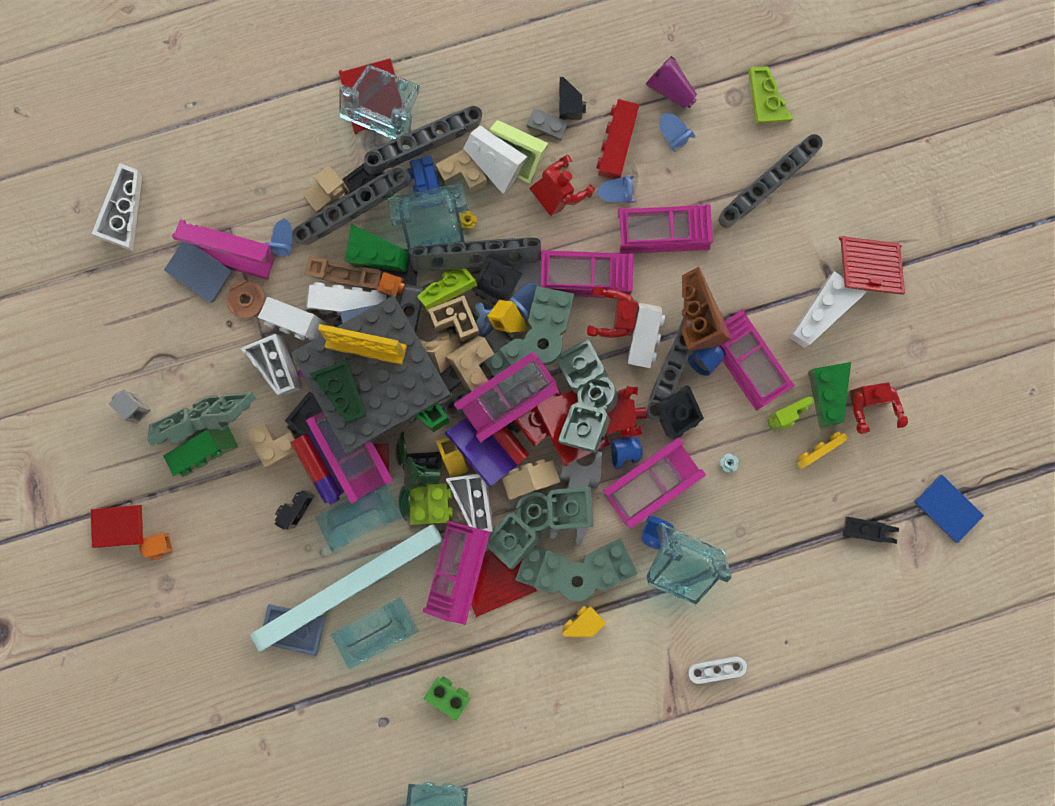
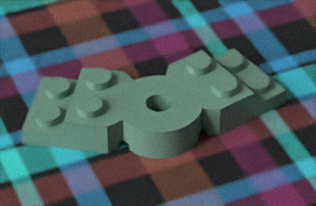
(547, 322)
(207, 412)
(588, 417)
(521, 531)
(599, 570)

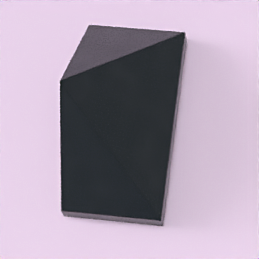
(432, 460)

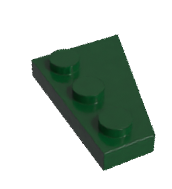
(341, 389)

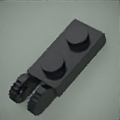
(868, 530)

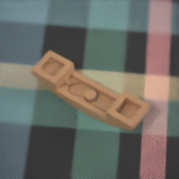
(343, 274)

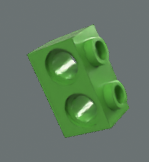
(444, 702)

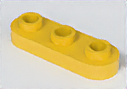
(821, 449)

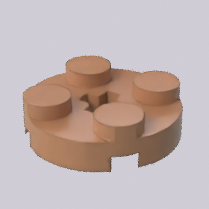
(236, 294)

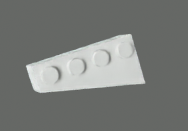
(120, 209)
(337, 299)
(825, 309)

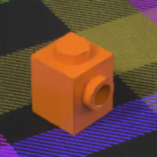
(391, 284)
(155, 546)

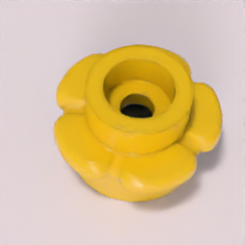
(472, 220)

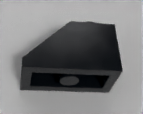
(570, 101)

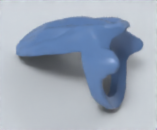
(675, 131)
(617, 190)
(282, 238)
(524, 298)
(483, 322)

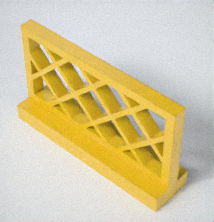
(363, 344)

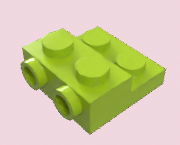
(786, 417)
(430, 504)

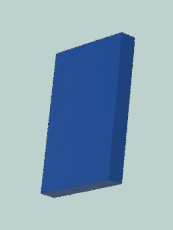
(949, 508)

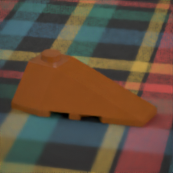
(703, 321)

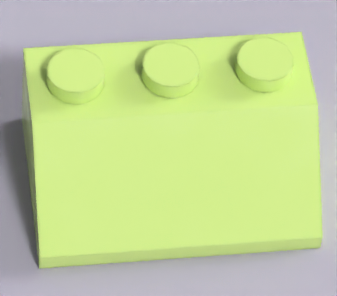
(524, 143)

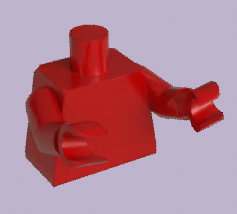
(555, 190)
(624, 315)
(872, 396)
(624, 414)

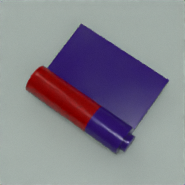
(492, 456)
(317, 467)

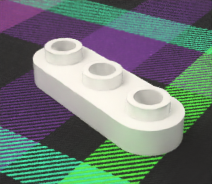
(726, 670)

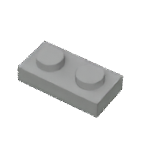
(547, 124)

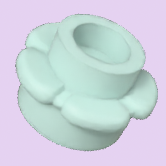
(724, 463)

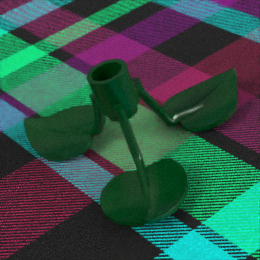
(412, 473)

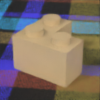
(462, 167)
(326, 190)
(455, 314)
(440, 348)
(466, 362)
(269, 449)
(530, 478)

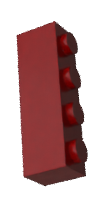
(618, 140)

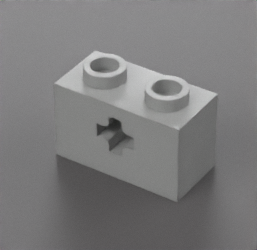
(129, 406)

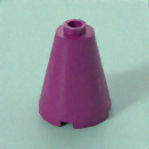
(673, 84)

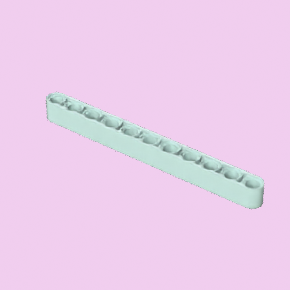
(346, 587)

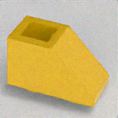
(507, 317)
(452, 457)
(585, 624)

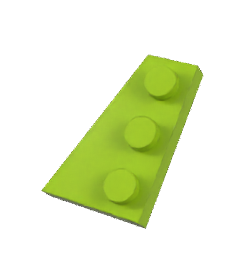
(766, 99)
(447, 288)

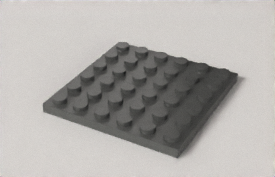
(387, 390)

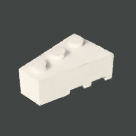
(495, 158)
(291, 320)
(645, 335)
(274, 363)
(473, 500)

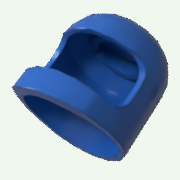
(709, 357)
(625, 449)
(650, 533)

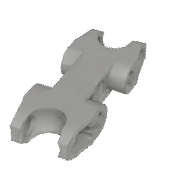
(577, 477)

